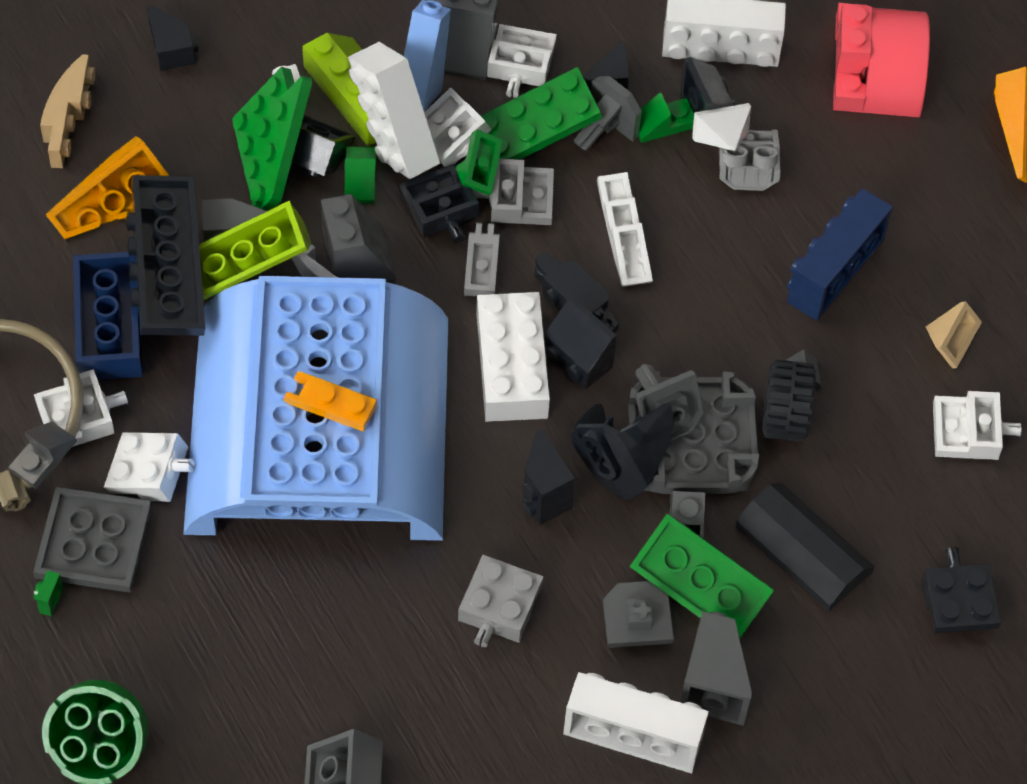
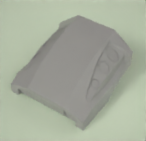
(753, 163)

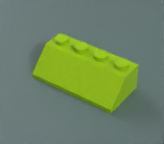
(329, 66)
(252, 248)

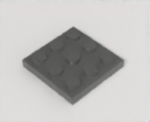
(93, 539)

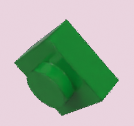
(48, 593)

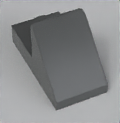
(45, 450)

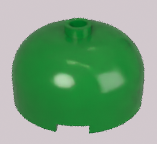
(95, 732)

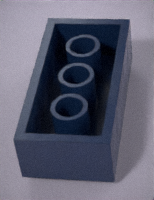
(838, 253)
(104, 320)

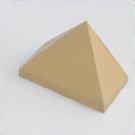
(954, 332)

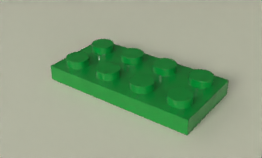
(543, 115)
(700, 574)

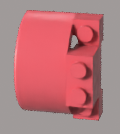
(897, 57)

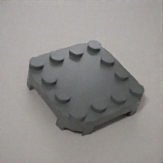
(721, 449)

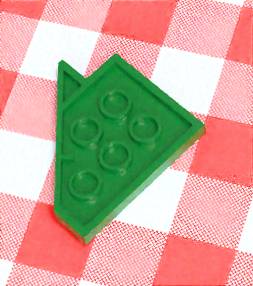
(268, 135)

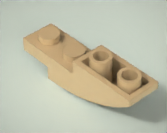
(65, 106)

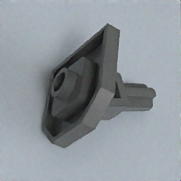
(618, 112)
(679, 391)
(637, 615)

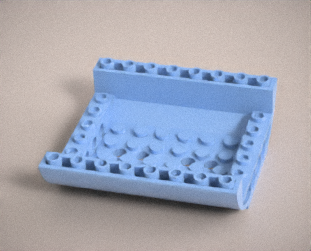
(254, 443)

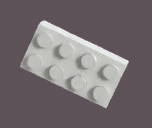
(725, 31)
(393, 110)
(512, 357)
(635, 721)

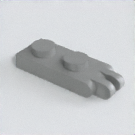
(481, 262)

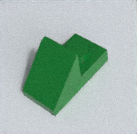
(664, 119)
(481, 162)
(360, 173)

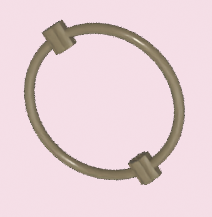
(14, 490)

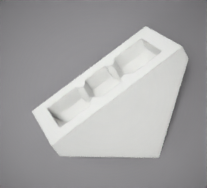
(722, 126)

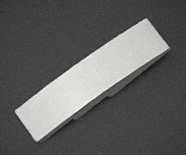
(624, 229)

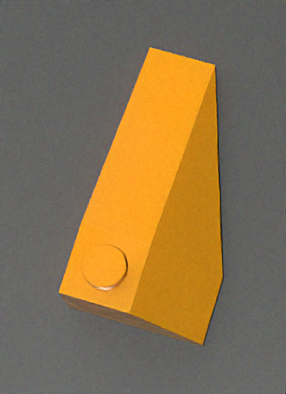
(1012, 109)
(106, 191)

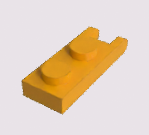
(332, 401)

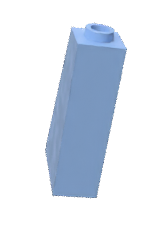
(427, 48)

